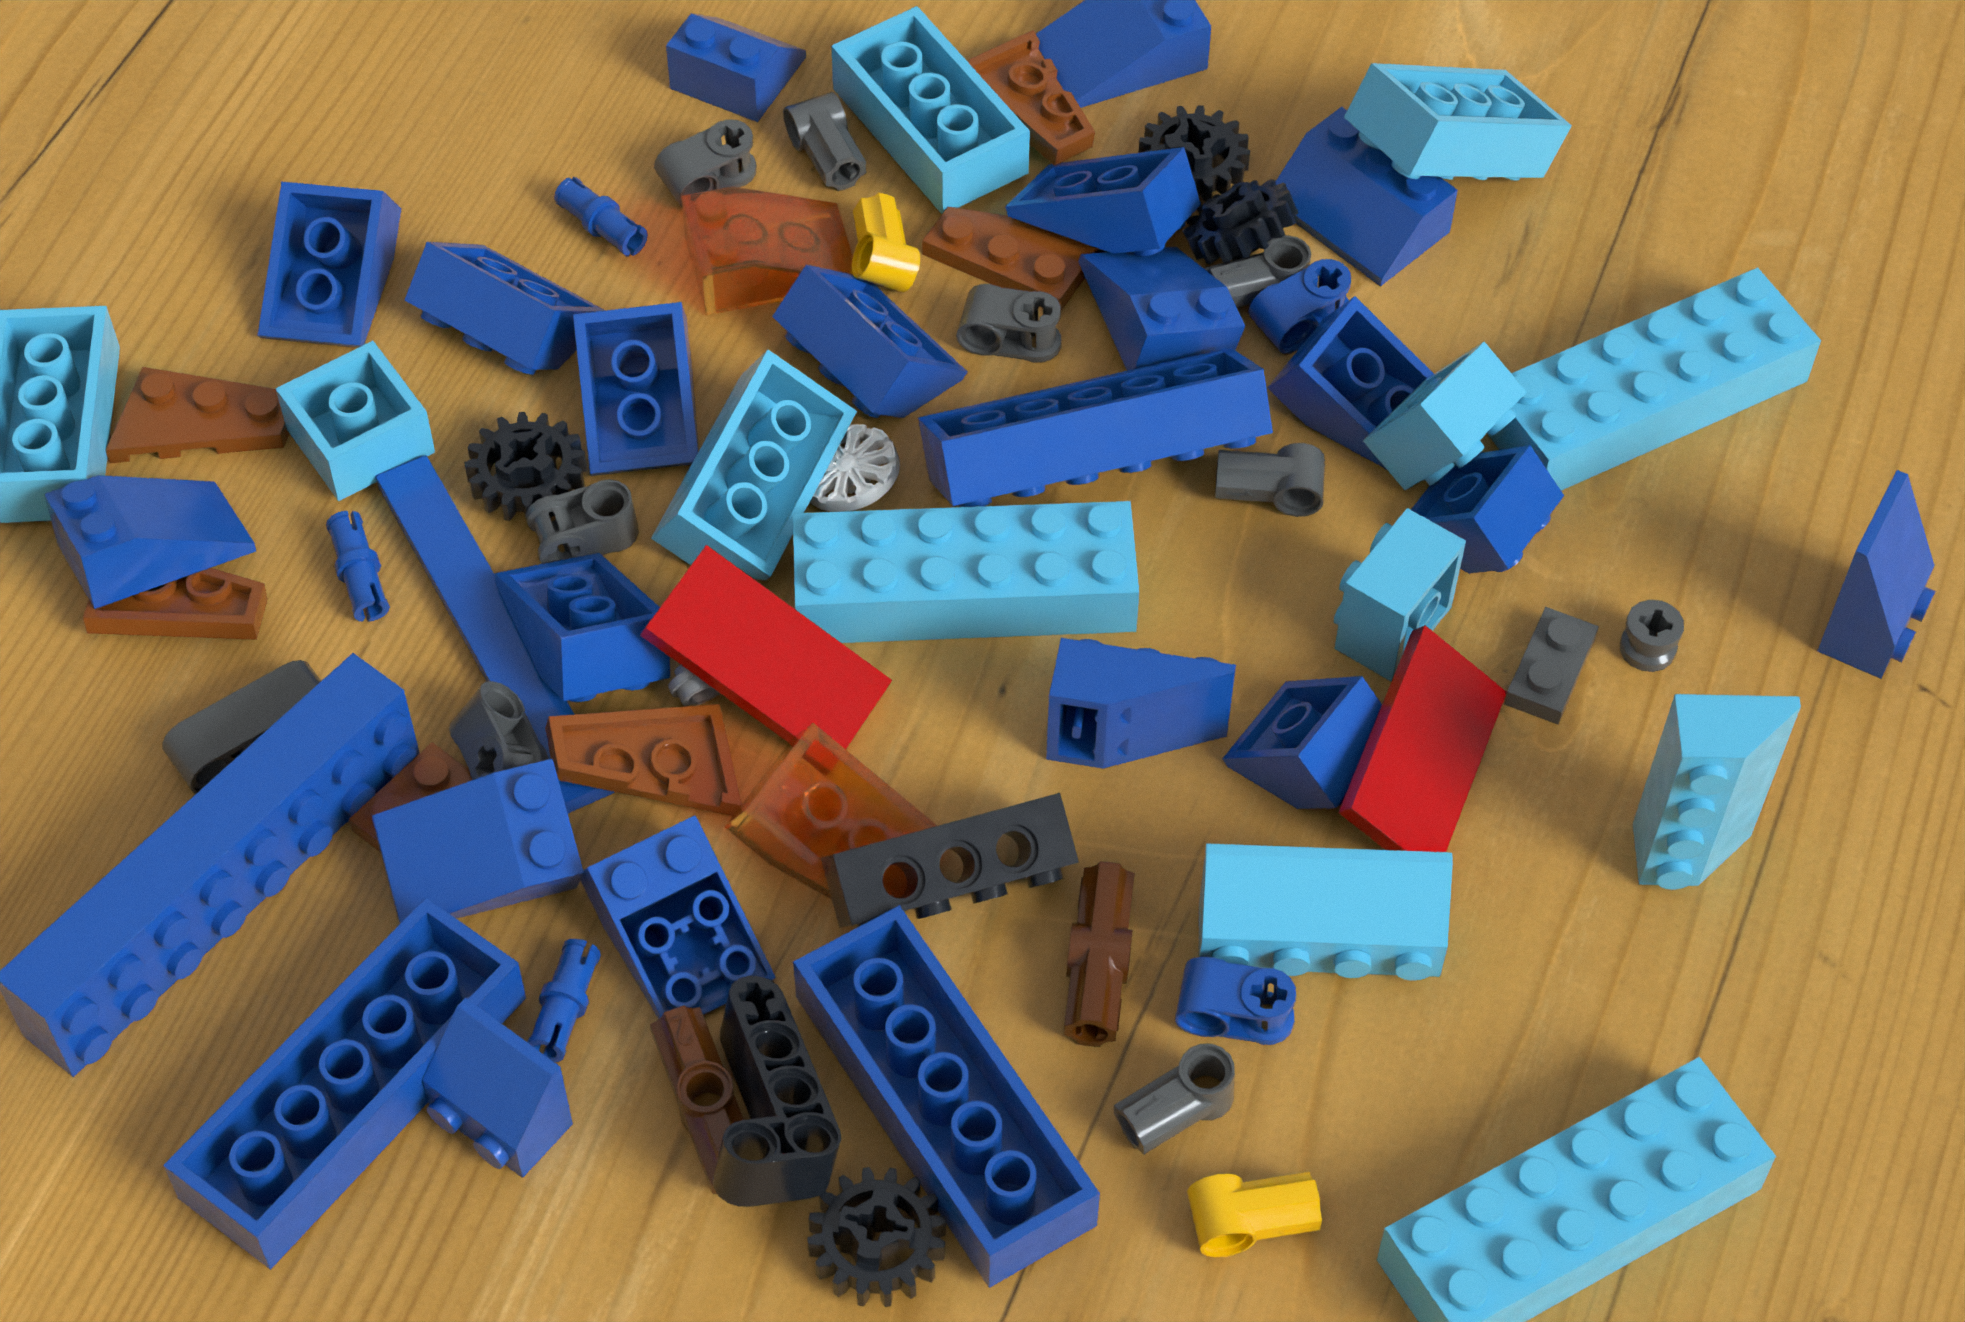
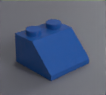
(730, 65)
(1493, 505)
(1308, 740)
(496, 1091)

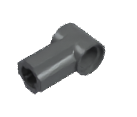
(822, 131)
(1251, 275)
(1288, 479)
(1174, 1101)

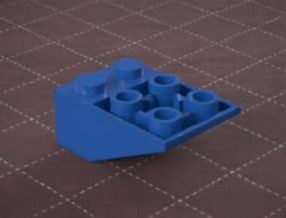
(1132, 703)
(675, 919)

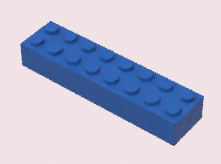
(209, 866)

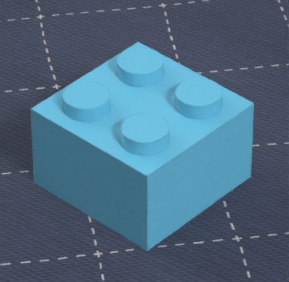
(1446, 418)
(355, 419)
(1397, 589)

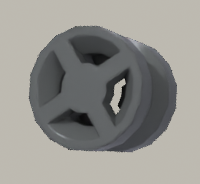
(1639, 640)

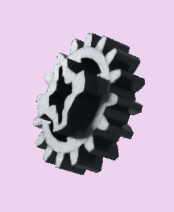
(1213, 148)
(1240, 221)
(524, 464)
(901, 1249)

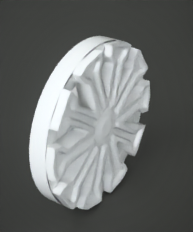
(855, 467)

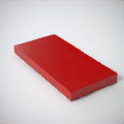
(764, 653)
(1423, 748)

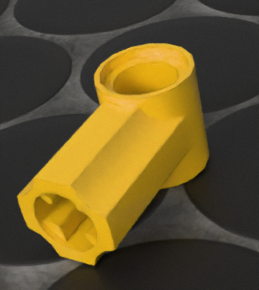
(881, 246)
(1237, 1213)

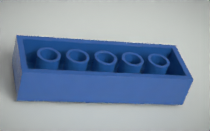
(1095, 427)
(339, 1085)
(946, 1095)

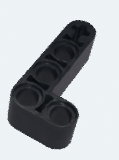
(791, 1132)

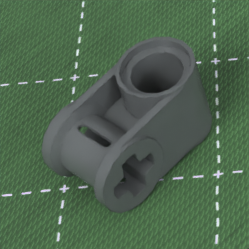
(706, 164)
(1006, 321)
(586, 521)
(495, 732)

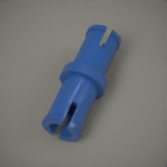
(601, 216)
(357, 566)
(564, 998)

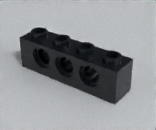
(1035, 825)

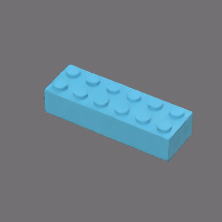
(1660, 378)
(967, 571)
(1578, 1204)

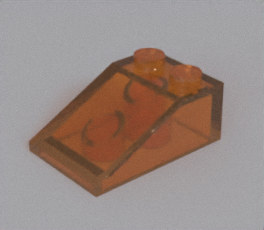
(757, 242)
(819, 805)

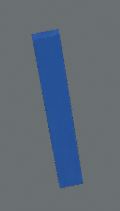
(472, 598)

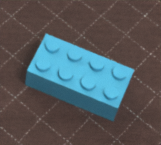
(930, 109)
(1456, 122)
(53, 403)

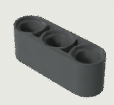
(222, 731)

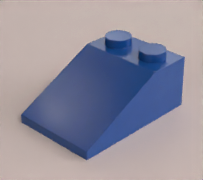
(1125, 46)
(1112, 200)
(328, 263)
(1161, 306)
(1349, 377)
(637, 388)
(142, 532)
(1883, 586)
(583, 626)
(481, 843)

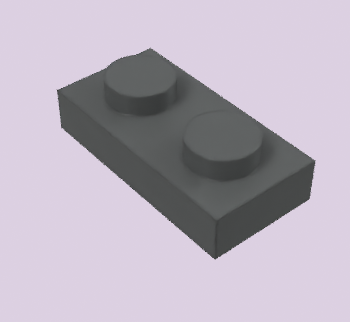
(1551, 665)

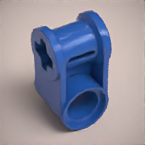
(1298, 304)
(1230, 998)

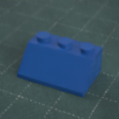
(1361, 204)
(497, 304)
(865, 343)

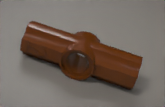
(1099, 954)
(692, 1071)

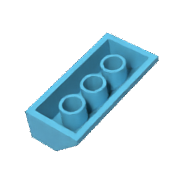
(756, 468)
(1708, 783)
(1326, 909)

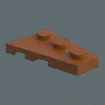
(1035, 96)
(1007, 252)
(195, 412)
(193, 606)
(649, 754)

